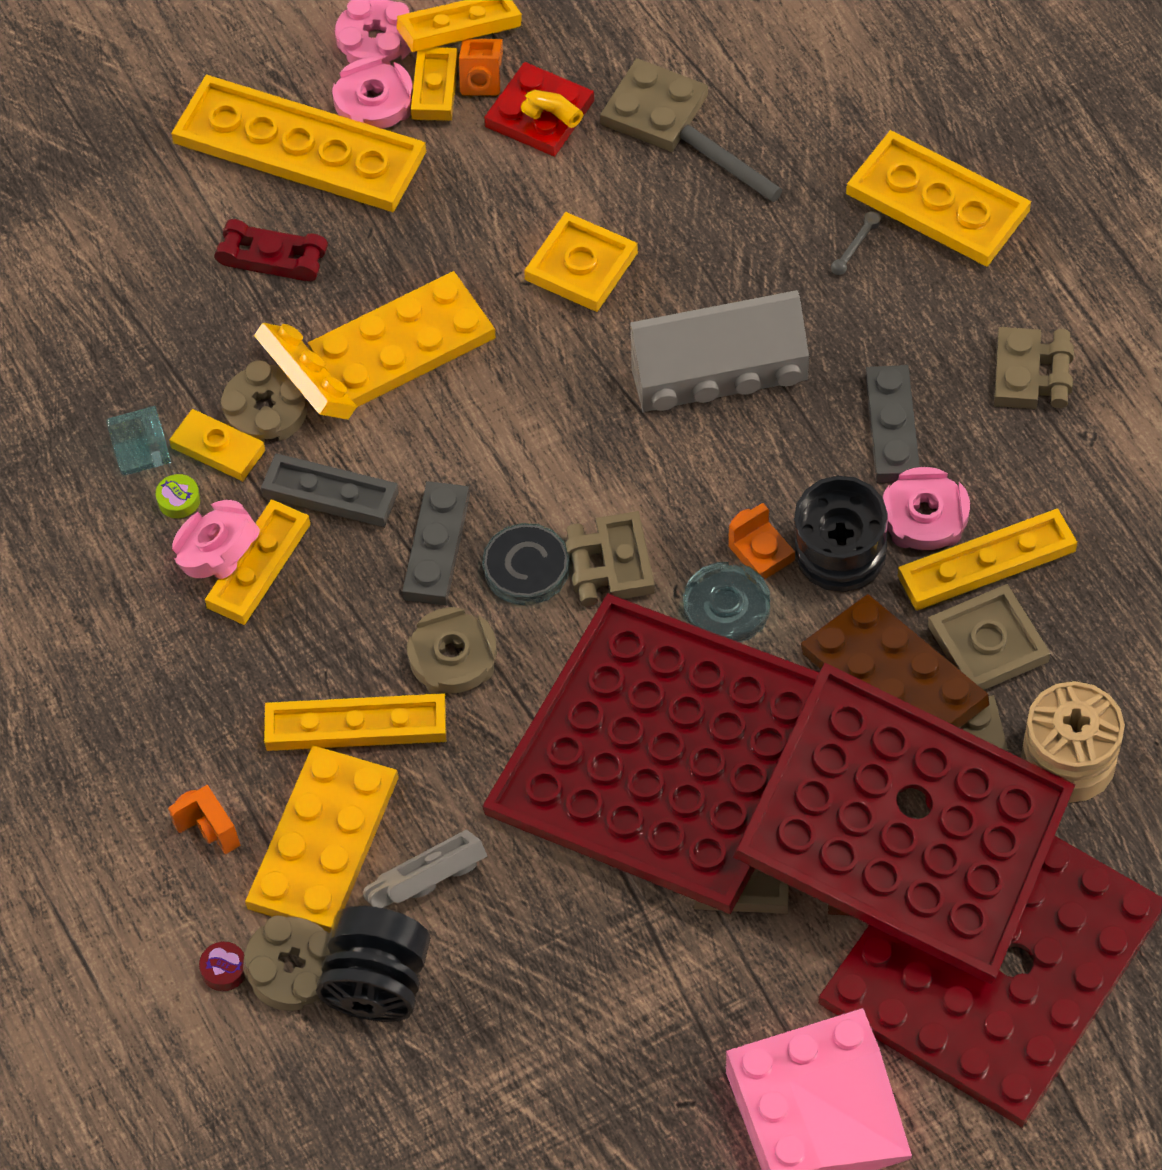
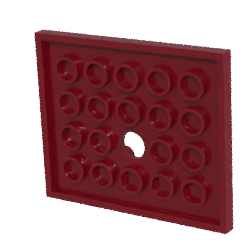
(932, 881)
(1016, 1033)

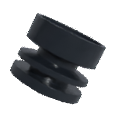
(847, 513)
(373, 964)

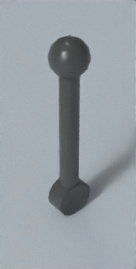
(871, 221)

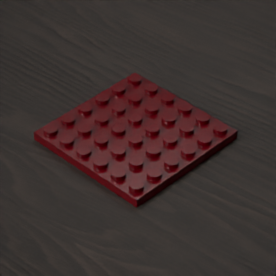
(654, 750)

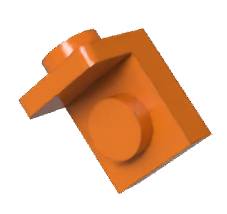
(480, 66)
(758, 542)
(204, 809)

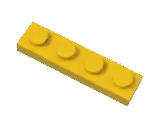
(987, 559)
(355, 722)

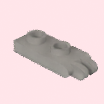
(421, 873)

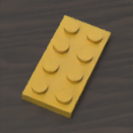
(938, 198)
(404, 339)
(322, 837)

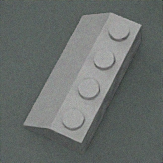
(719, 351)

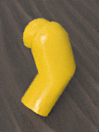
(554, 103)

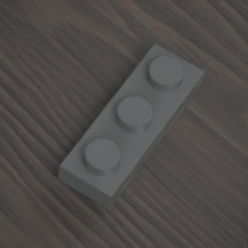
(891, 421)
(329, 490)
(436, 543)

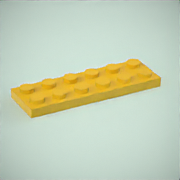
(299, 143)

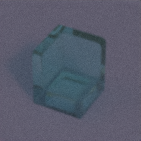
(138, 440)

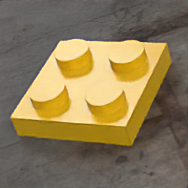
(581, 261)

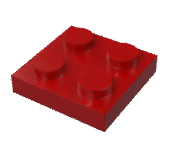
(547, 131)

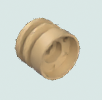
(1081, 756)

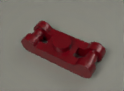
(271, 251)

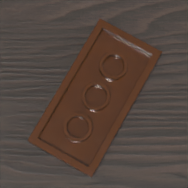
(891, 657)

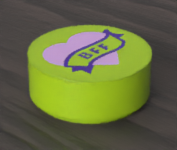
(177, 496)

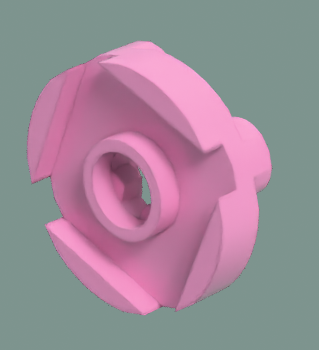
(367, 15)
(370, 74)
(926, 531)
(214, 541)

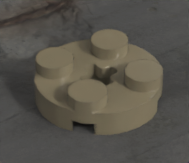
(258, 383)
(445, 673)
(266, 973)

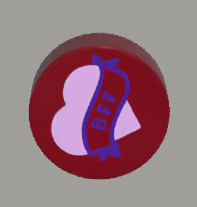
(222, 966)

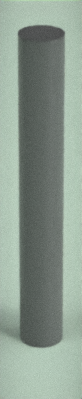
(731, 163)

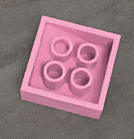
(818, 1098)

